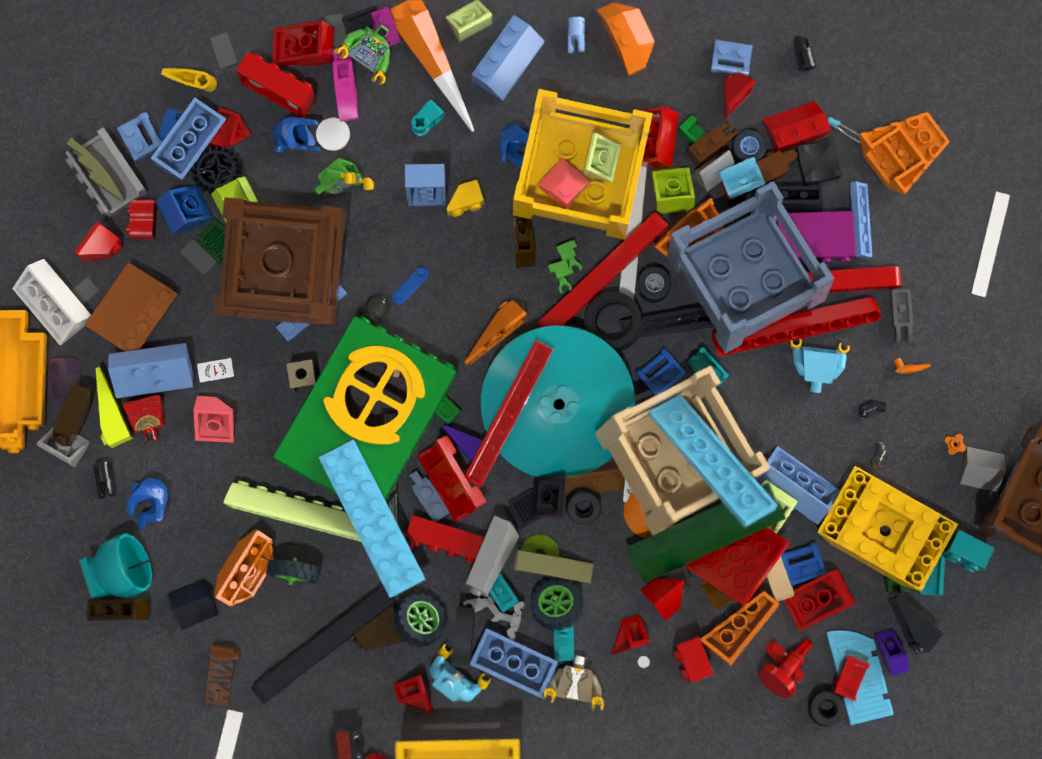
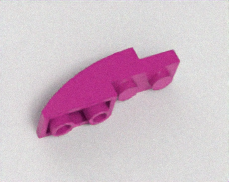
(345, 87)

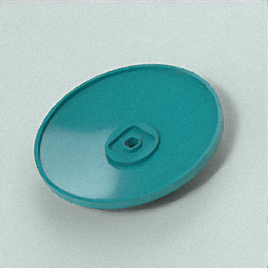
(582, 374)

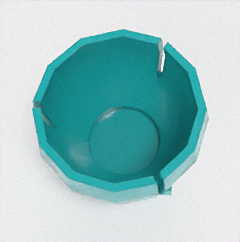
(110, 572)

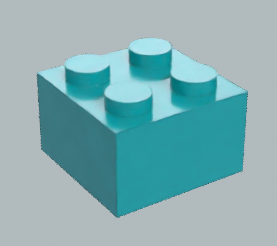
(967, 551)

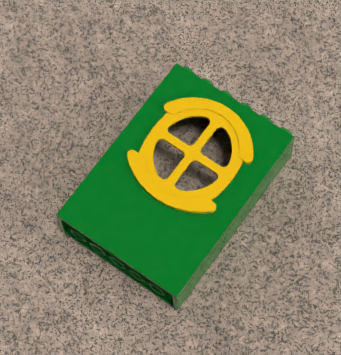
(326, 424)

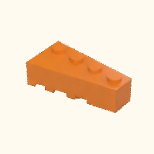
(736, 632)

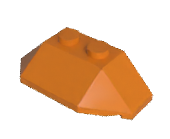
(628, 35)
(244, 569)

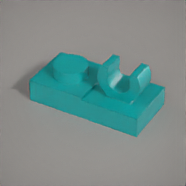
(503, 594)
(564, 644)

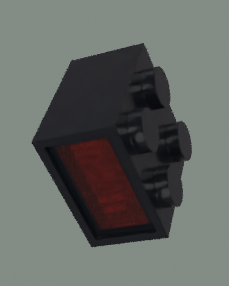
(344, 743)

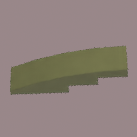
(98, 173)
(553, 566)

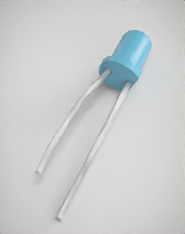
(835, 123)

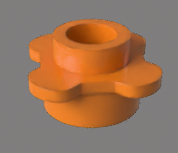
(950, 444)

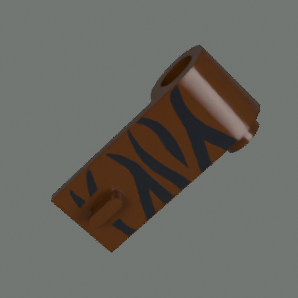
(220, 674)

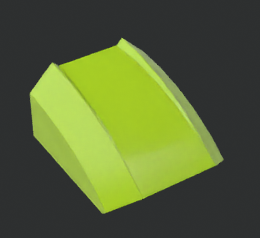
(236, 189)
(673, 189)

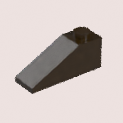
(523, 241)
(118, 610)

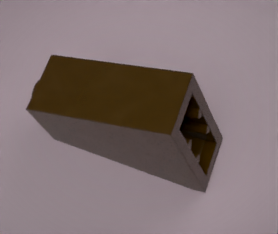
(72, 415)
(378, 632)

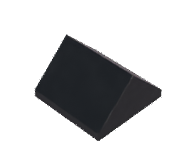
(548, 496)
(192, 604)

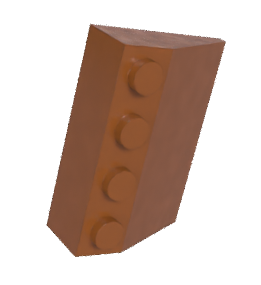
(130, 309)

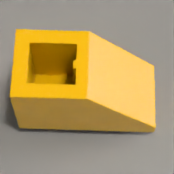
(466, 197)

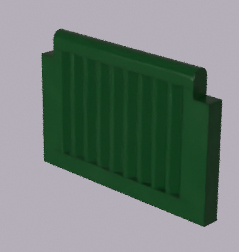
(213, 239)

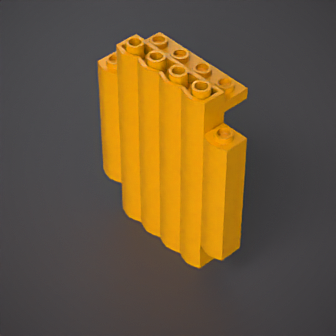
(21, 379)

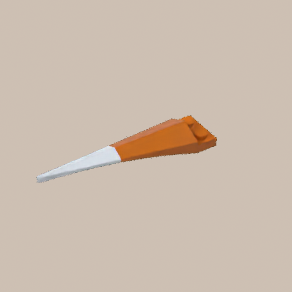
(419, 34)

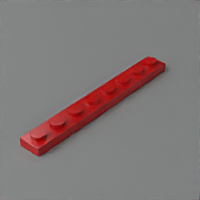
(508, 413)

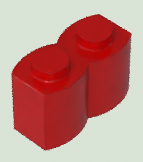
(142, 219)

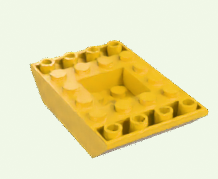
(915, 536)

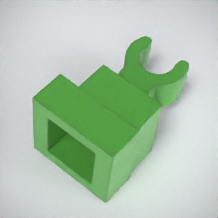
(566, 252)
(560, 272)

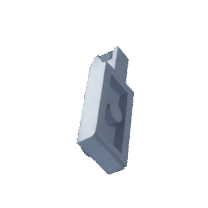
(429, 497)

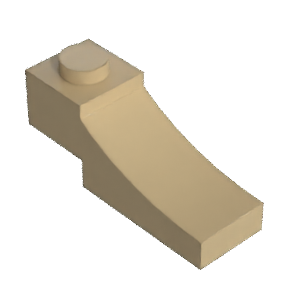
(779, 582)

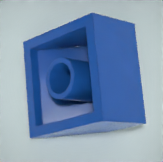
(183, 209)

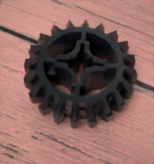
(199, 169)

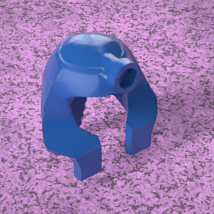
(290, 129)
(510, 140)
(150, 490)

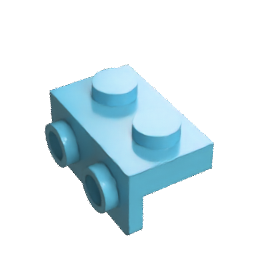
(742, 177)

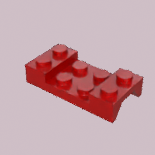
(449, 480)

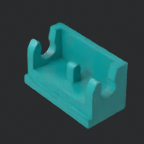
(703, 360)

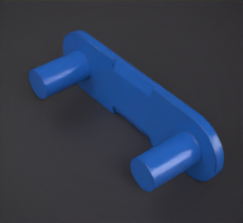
(414, 281)

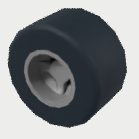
(657, 278)

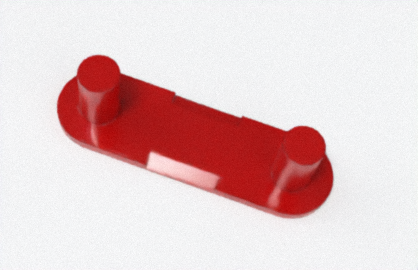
(778, 654)

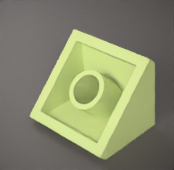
(469, 20)
(601, 158)

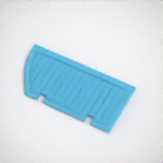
(869, 700)

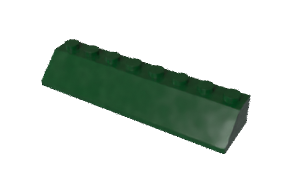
(695, 539)

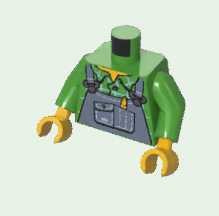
(368, 49)
(340, 176)

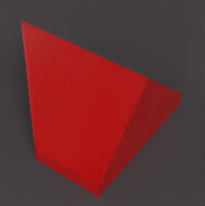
(664, 595)
(630, 635)
(413, 693)

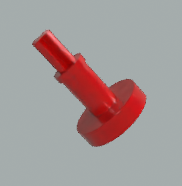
(779, 679)

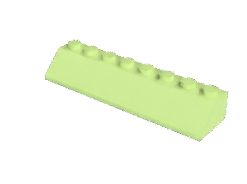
(290, 510)

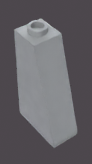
(492, 556)

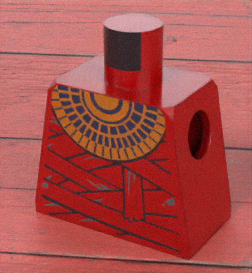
(146, 416)

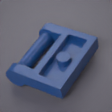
(664, 377)
(806, 569)

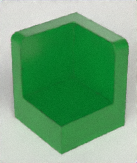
(691, 131)

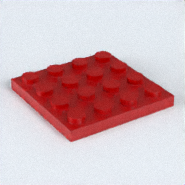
(741, 565)

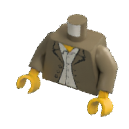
(575, 684)

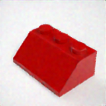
(796, 126)
(661, 138)

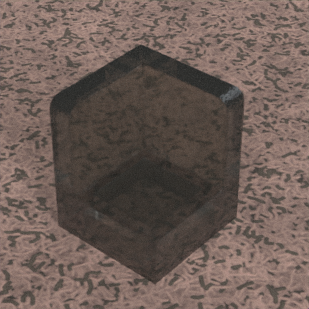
(680, 573)

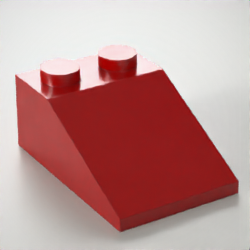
(303, 44)
(819, 600)

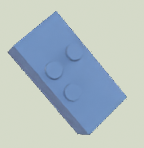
(425, 184)
(150, 370)
(514, 663)

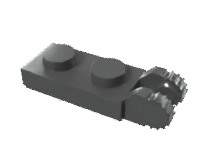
(902, 313)

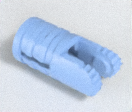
(576, 32)

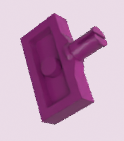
(383, 17)

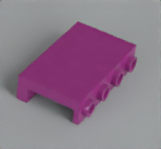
(826, 233)

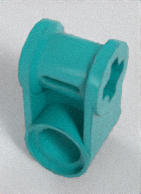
(428, 116)

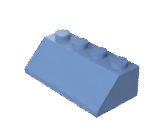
(507, 58)
(187, 139)
(809, 489)

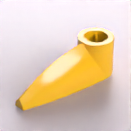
(191, 78)

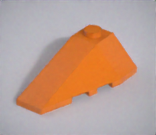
(503, 324)

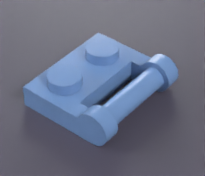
(731, 53)
(134, 139)

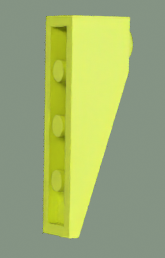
(111, 419)

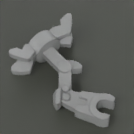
(479, 604)

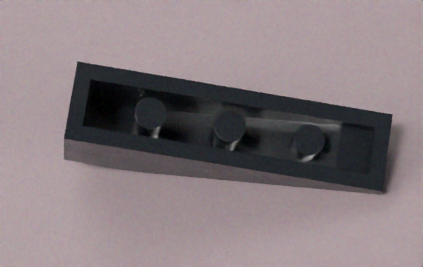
(798, 198)

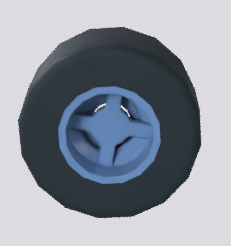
(752, 142)

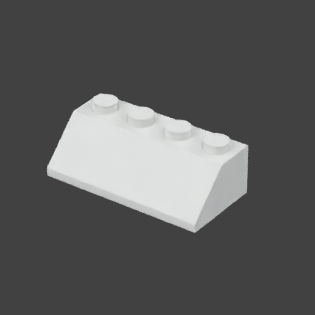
(51, 301)

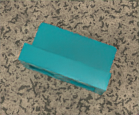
(935, 582)

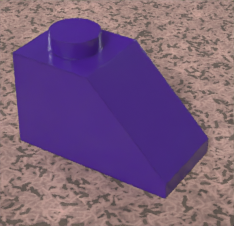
(892, 652)

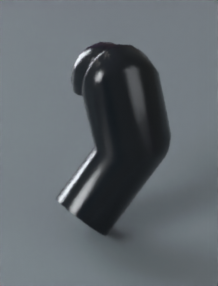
(870, 406)

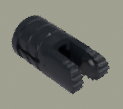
(804, 54)
(104, 478)

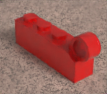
(445, 538)

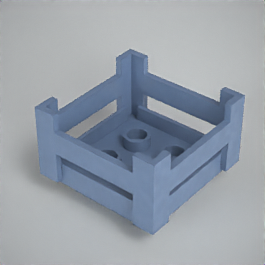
(749, 269)

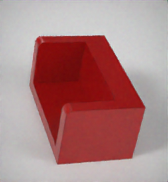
(850, 678)

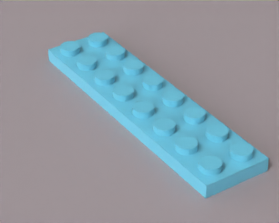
(712, 460)
(372, 518)

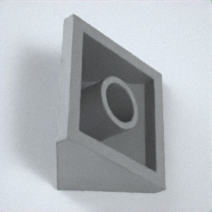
(708, 173)
(64, 452)
(982, 469)

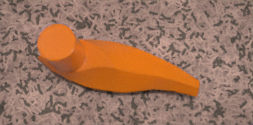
(907, 369)

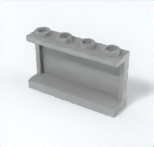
(111, 159)

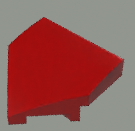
(231, 131)

